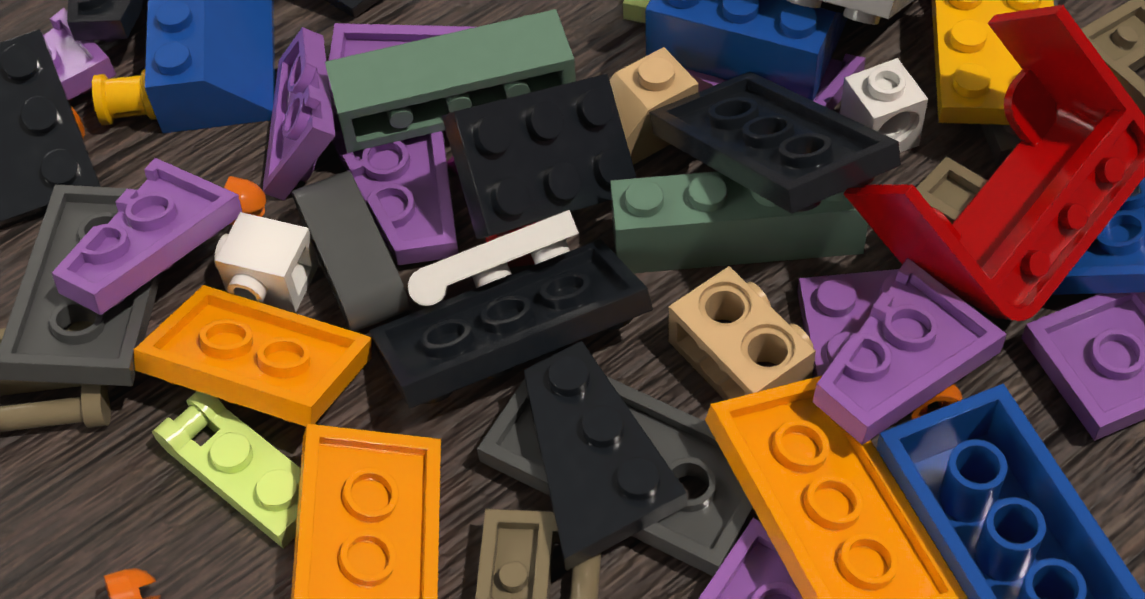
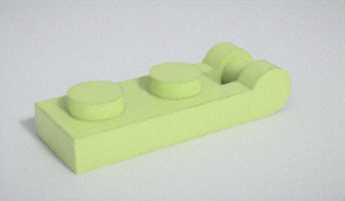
(236, 465)

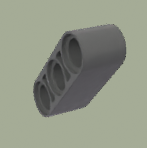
(351, 251)

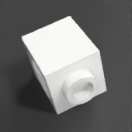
(887, 102)

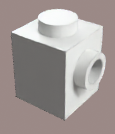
(267, 261)

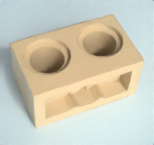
(729, 351)

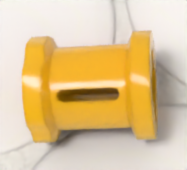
(120, 98)

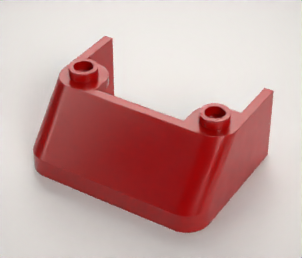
(1051, 193)

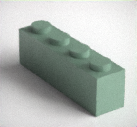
(412, 85)
(718, 222)

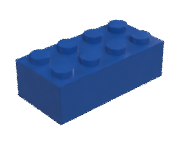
(1002, 504)

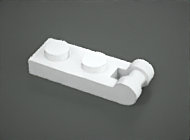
(489, 260)

